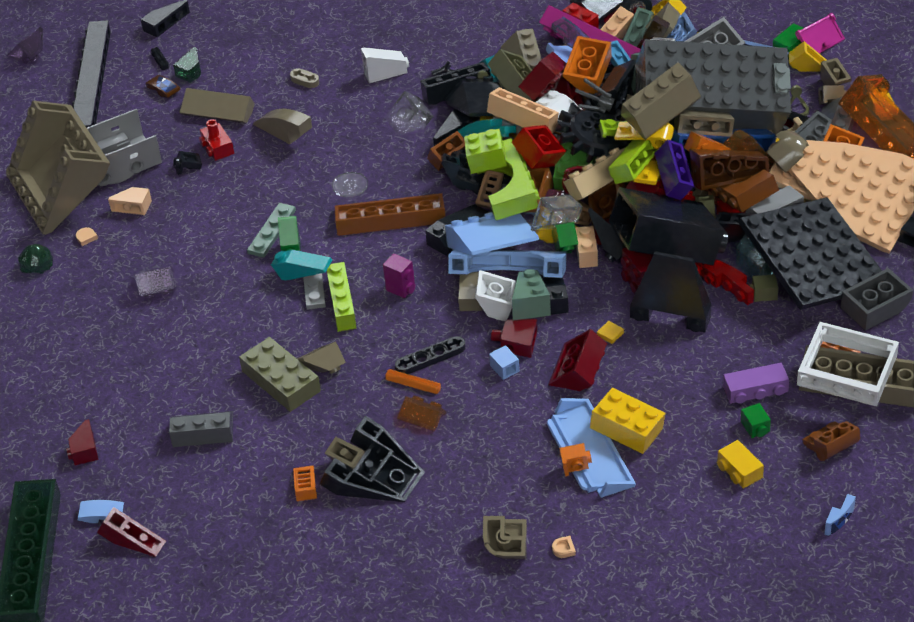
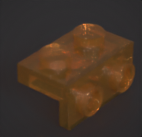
(421, 414)

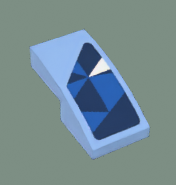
(839, 517)

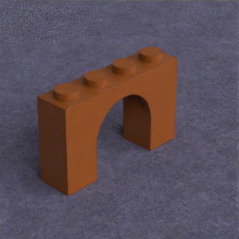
(748, 192)

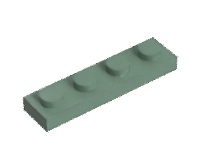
(270, 231)

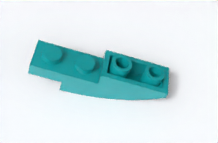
(484, 125)

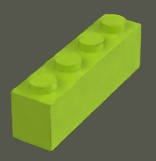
(632, 161)
(341, 297)

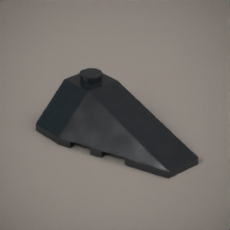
(436, 233)

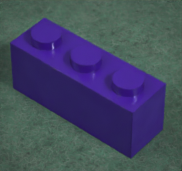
(674, 169)

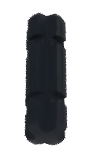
(159, 58)

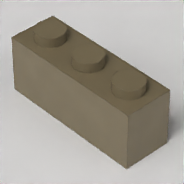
(704, 123)

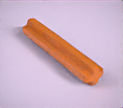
(413, 381)

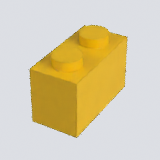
(740, 464)

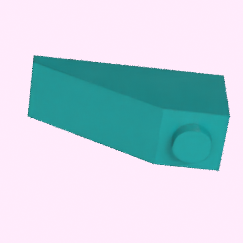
(299, 264)

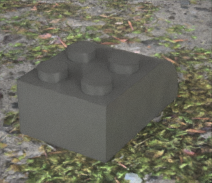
(876, 299)

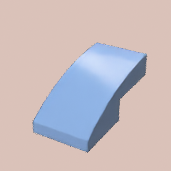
(93, 510)

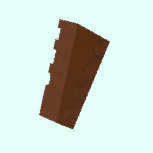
(724, 167)

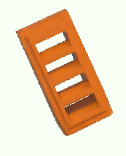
(305, 493)

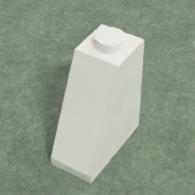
(383, 64)

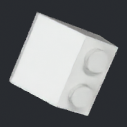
(495, 295)

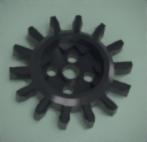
(580, 130)

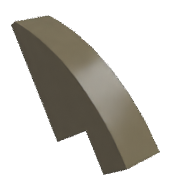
(285, 124)

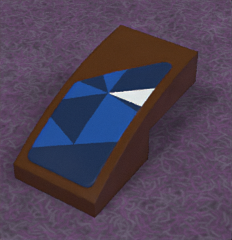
(163, 86)

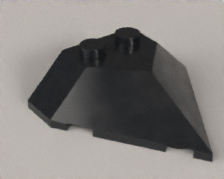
(460, 175)

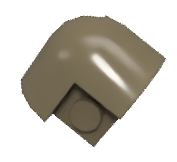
(788, 149)
(505, 537)

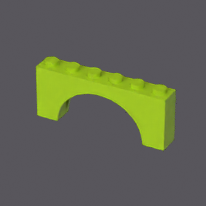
(520, 193)

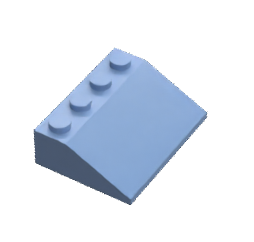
(487, 234)

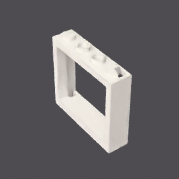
(843, 386)

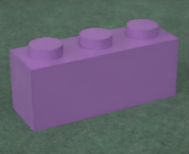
(755, 383)

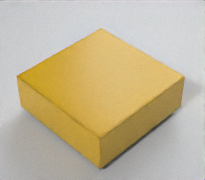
(610, 332)

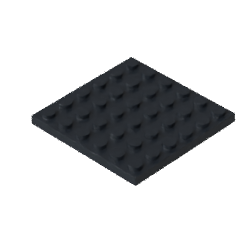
(810, 251)

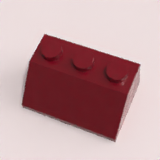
(579, 362)

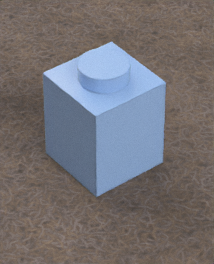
(504, 362)

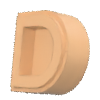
(86, 236)
(563, 547)

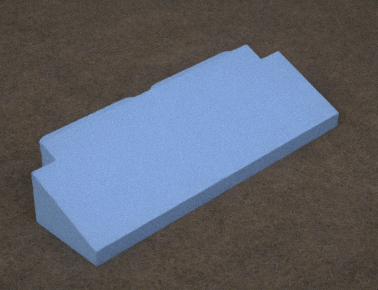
(572, 427)

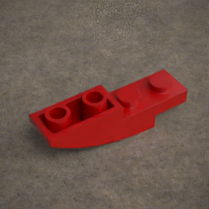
(729, 278)

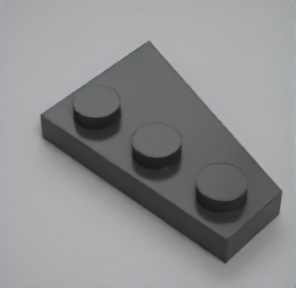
(815, 127)

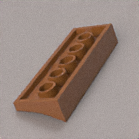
(389, 214)

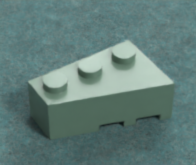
(530, 296)

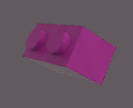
(399, 276)

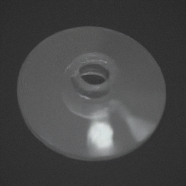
(350, 184)

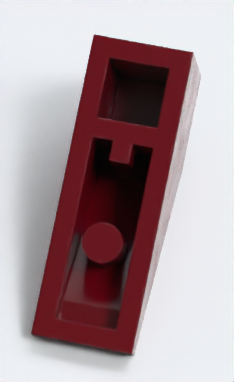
(130, 534)

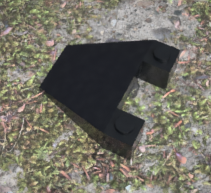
(672, 287)
(381, 472)

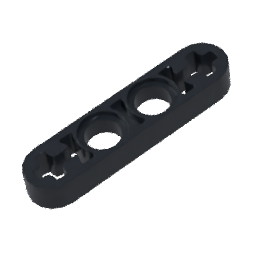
(428, 353)

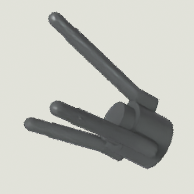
(605, 102)

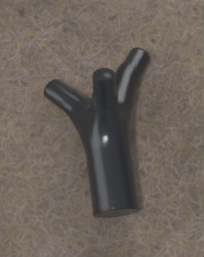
(444, 69)

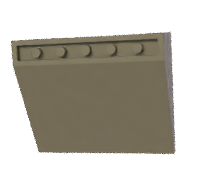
(54, 163)

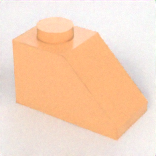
(131, 201)

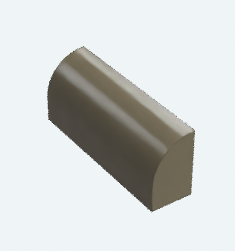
(217, 105)

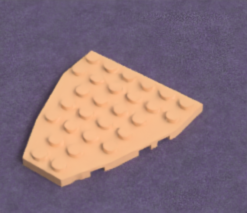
(865, 186)

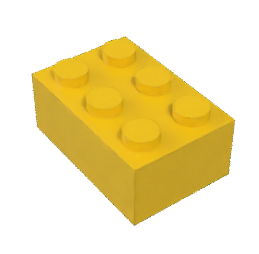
(627, 420)

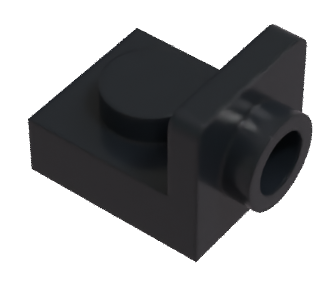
(186, 160)

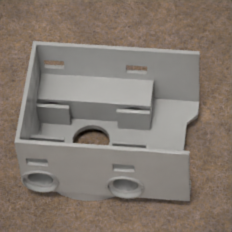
(125, 147)

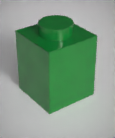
(755, 420)

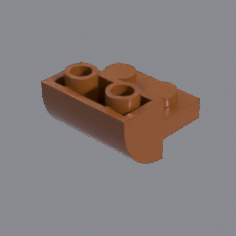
(832, 439)

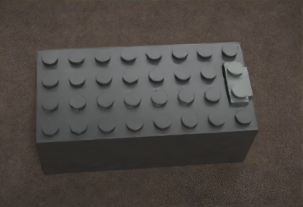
(731, 79)

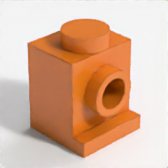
(575, 458)

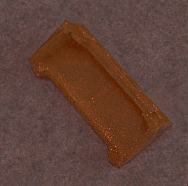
(878, 115)

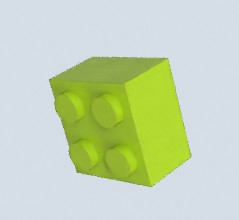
(485, 151)

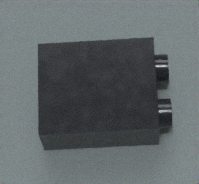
(667, 226)

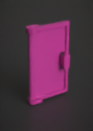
(821, 33)

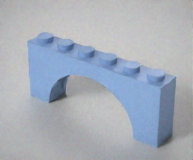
(546, 262)

